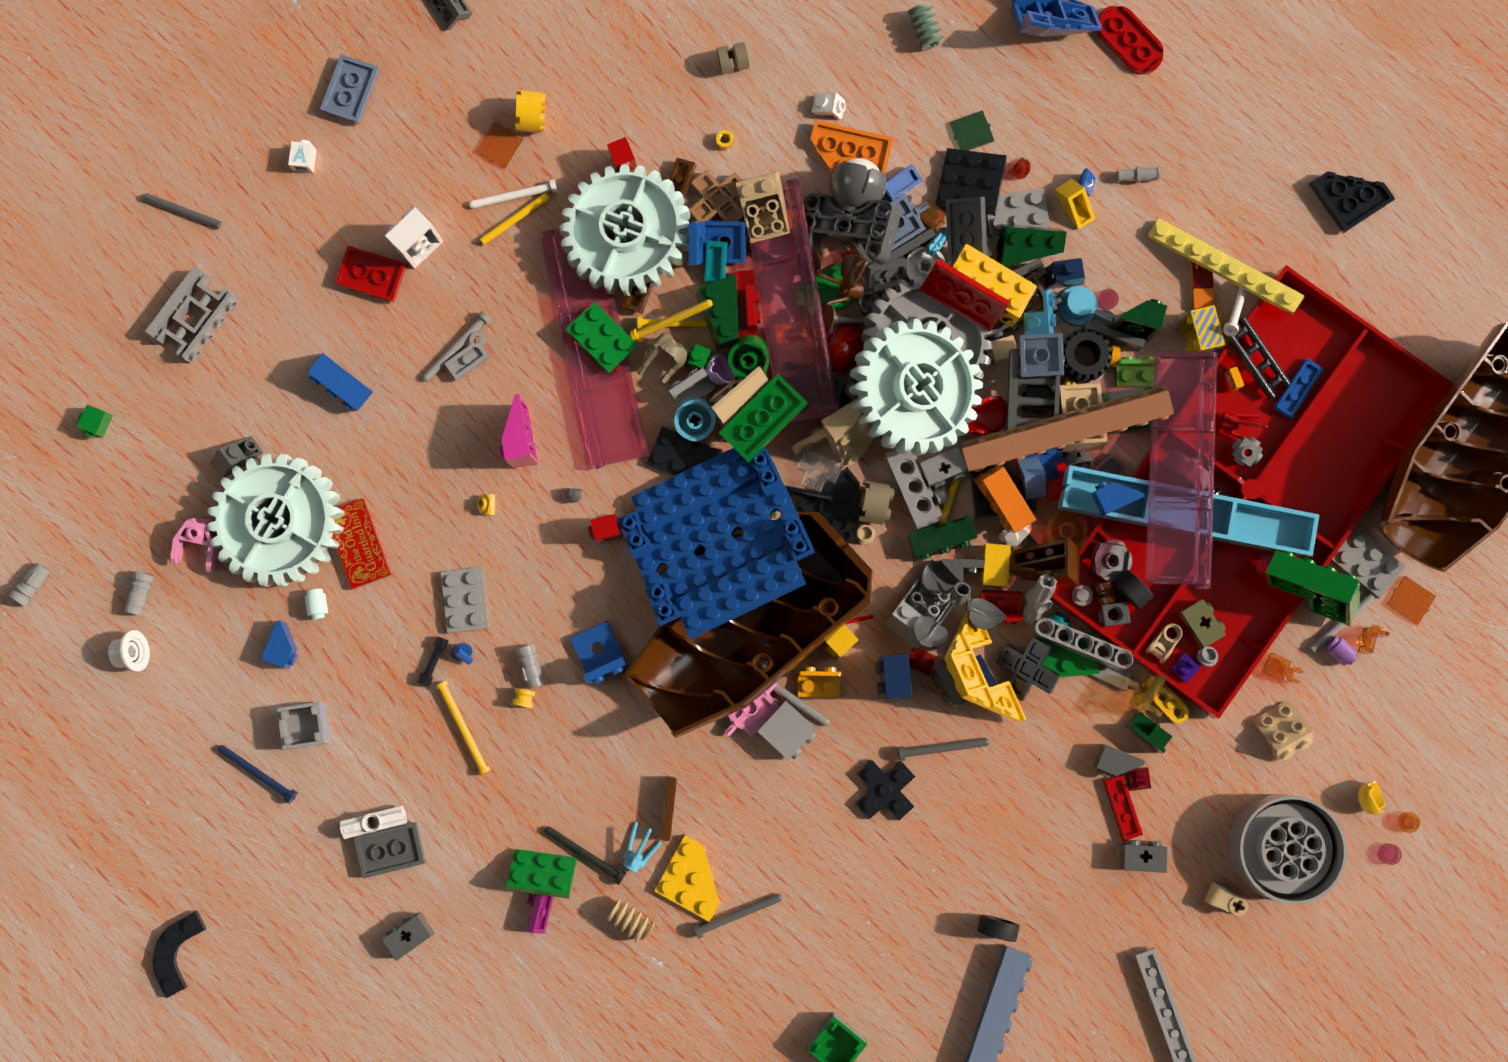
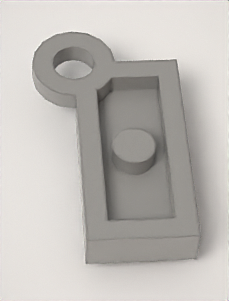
(468, 358)

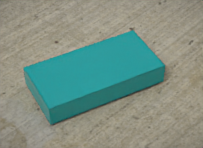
(715, 261)

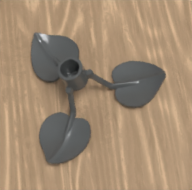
(937, 580)

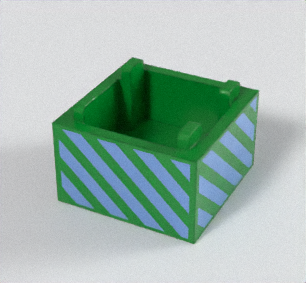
(836, 1042)

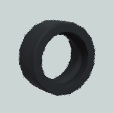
(998, 928)

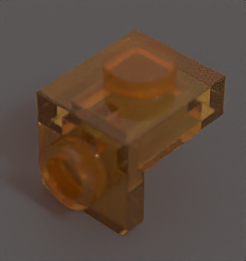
(1367, 639)

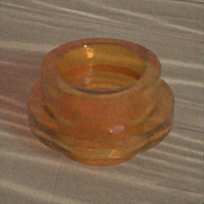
(1415, 822)

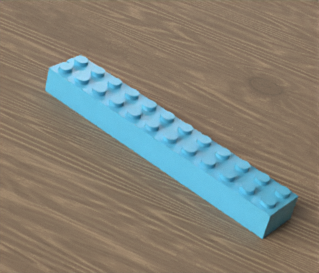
(1234, 519)

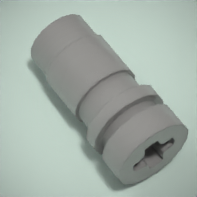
(29, 584)
(138, 592)
(530, 668)

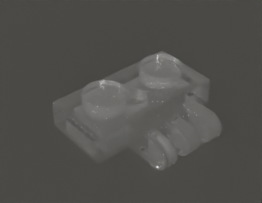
(818, 470)

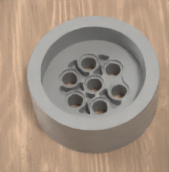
(1251, 841)

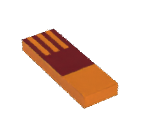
(1202, 287)

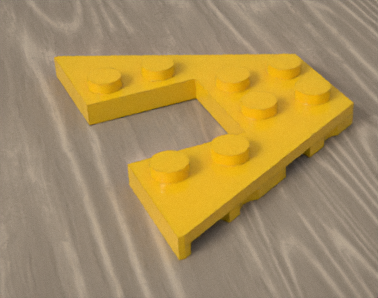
(969, 676)

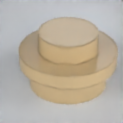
(865, 533)

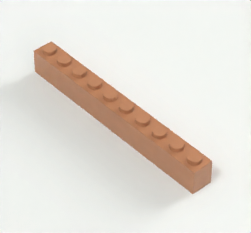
(1067, 428)

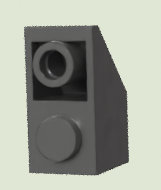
(235, 455)

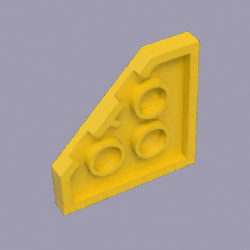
(690, 880)

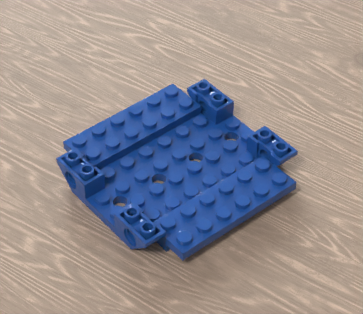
(704, 511)

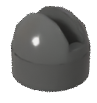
(573, 495)

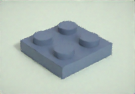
(1042, 355)

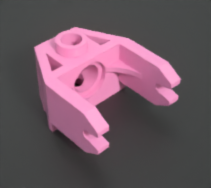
(195, 531)

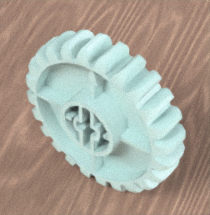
(637, 253)
(887, 394)
(246, 516)

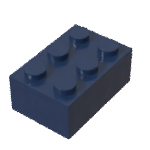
(894, 676)

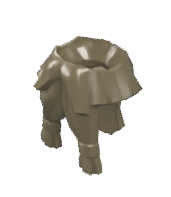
(674, 349)

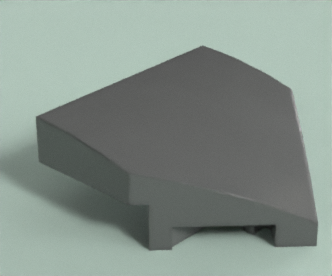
(886, 275)

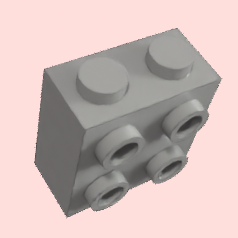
(787, 731)

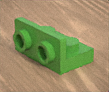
(1134, 373)

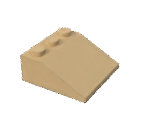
(739, 397)
(846, 435)

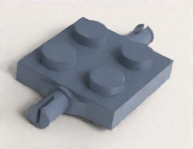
(909, 221)

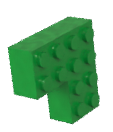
(1328, 591)

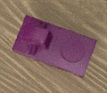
(539, 914)

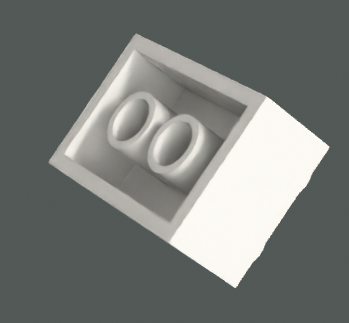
(414, 237)

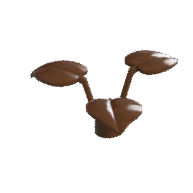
(848, 287)

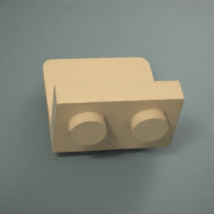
(1284, 730)

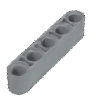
(1092, 644)

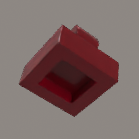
(1138, 779)

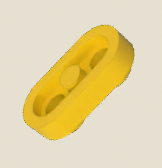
(1168, 706)

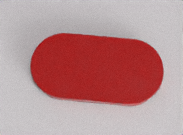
(1130, 40)

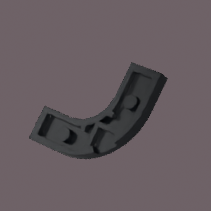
(166, 950)

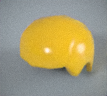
(1371, 798)

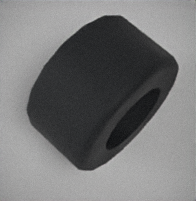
(1133, 589)

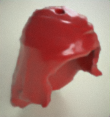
(844, 346)
(990, 416)

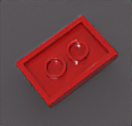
(370, 274)

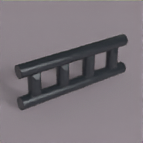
(1268, 360)

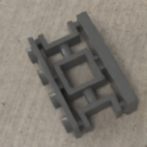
(1024, 271)

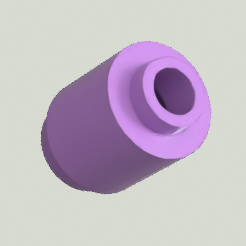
(1341, 650)

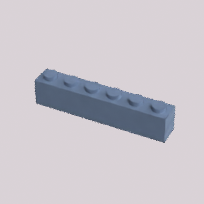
(999, 1005)

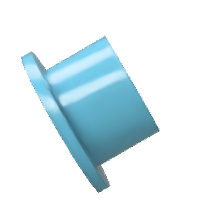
(1077, 305)

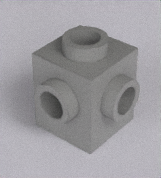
(1241, 445)

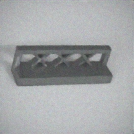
(457, 8)

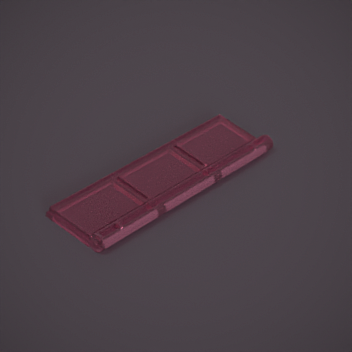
(794, 311)
(603, 400)
(1182, 471)

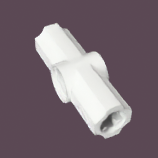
(385, 818)

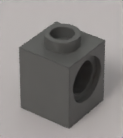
(1122, 612)

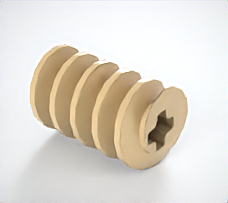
(630, 921)

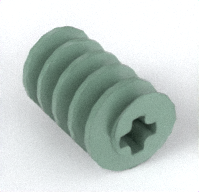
(925, 26)

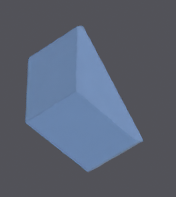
(1032, 478)

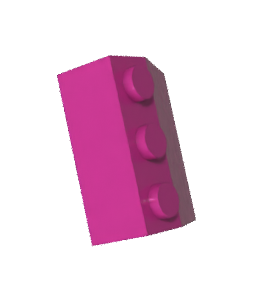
(517, 438)

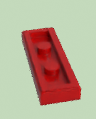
(1122, 807)

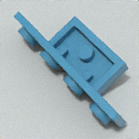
(1041, 321)

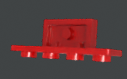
(746, 303)

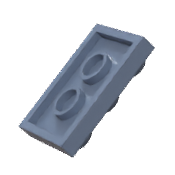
(349, 89)

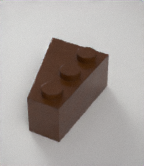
(1052, 558)

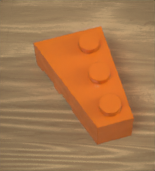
(1005, 499)

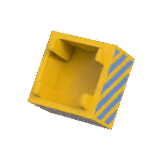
(1202, 330)

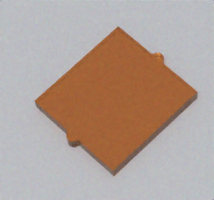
(499, 145)
(1411, 600)

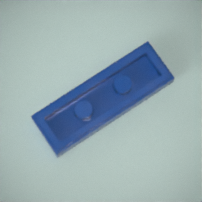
(1298, 388)

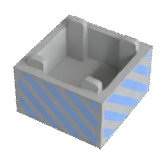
(303, 725)

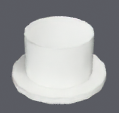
(130, 651)

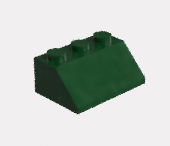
(1143, 320)

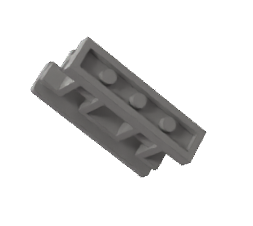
(178, 306)

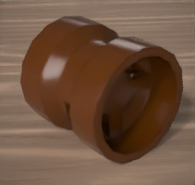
(1106, 593)

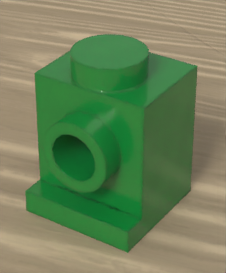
(698, 357)

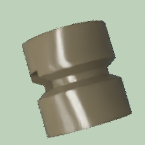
(740, 58)

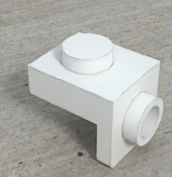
(828, 105)
(1015, 539)

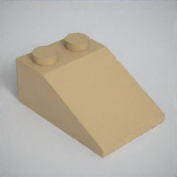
(1078, 397)

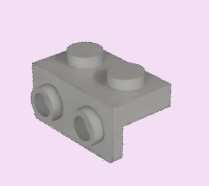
(694, 386)

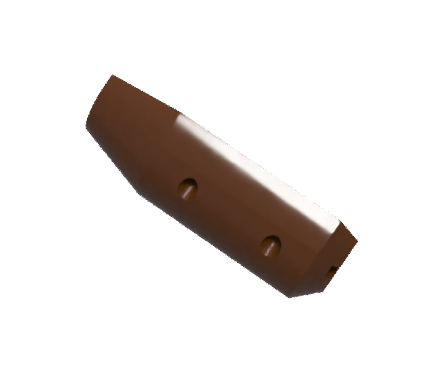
(1455, 469)
(740, 660)

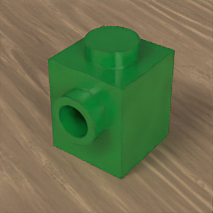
(94, 421)

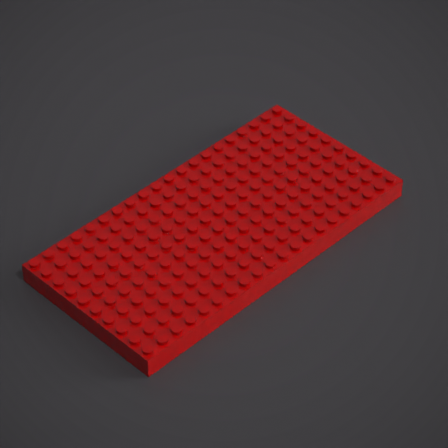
(1319, 462)

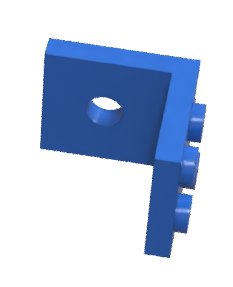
(714, 230)
(599, 665)

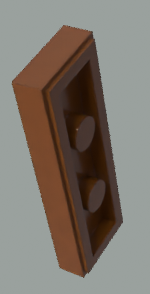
(669, 808)

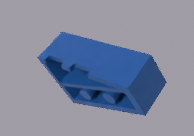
(339, 382)

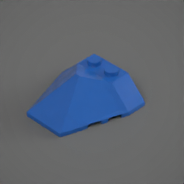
(1054, 17)

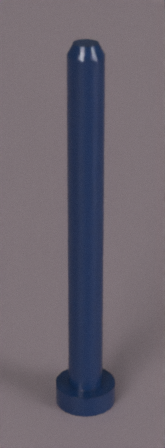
(289, 795)

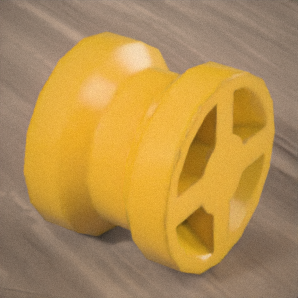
(523, 697)

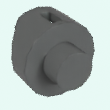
(1080, 458)

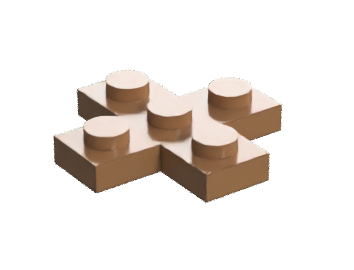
(717, 198)

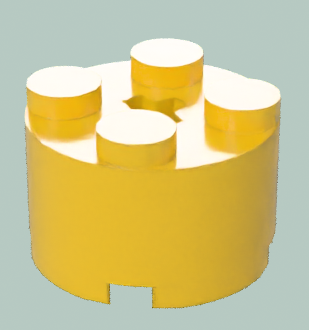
(528, 111)

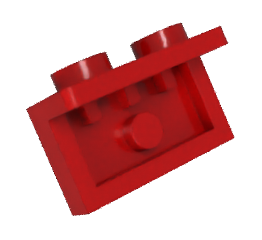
(1007, 601)

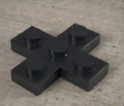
(1029, 667)
(885, 790)

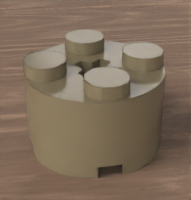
(874, 502)

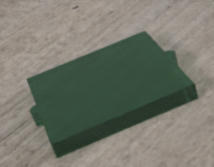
(972, 131)

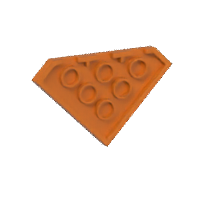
(842, 143)

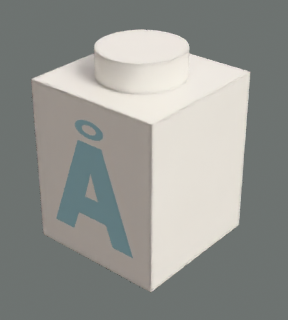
(302, 156)

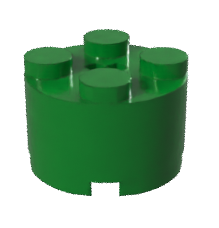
(738, 356)

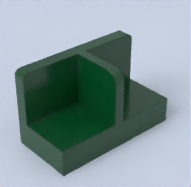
(1149, 732)

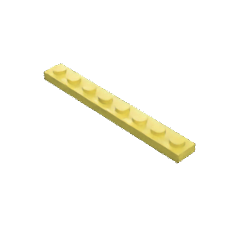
(1226, 266)

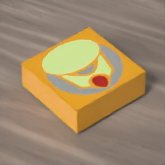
(1234, 379)

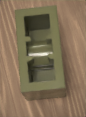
(1192, 618)

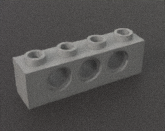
(919, 519)

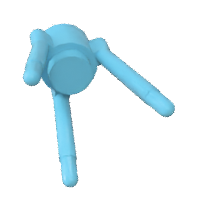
(634, 860)

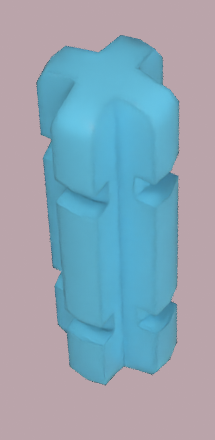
(938, 241)

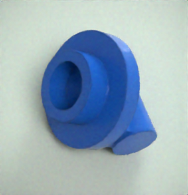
(462, 652)

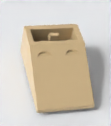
(763, 206)

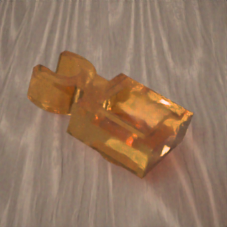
(1280, 667)

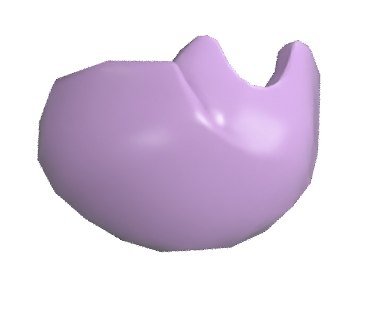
(719, 370)

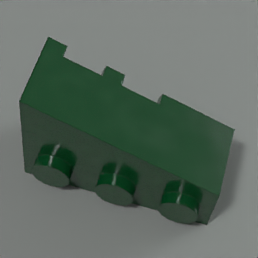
(723, 314)

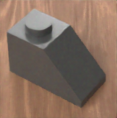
(1115, 762)

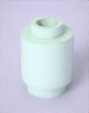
(316, 604)

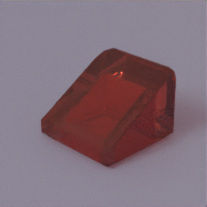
(921, 660)

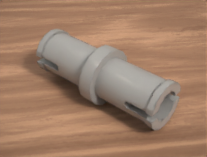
(1138, 174)

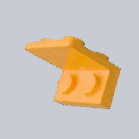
(818, 683)

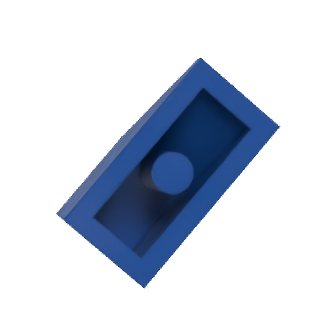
(1114, 496)
(280, 647)

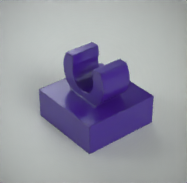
(1185, 668)

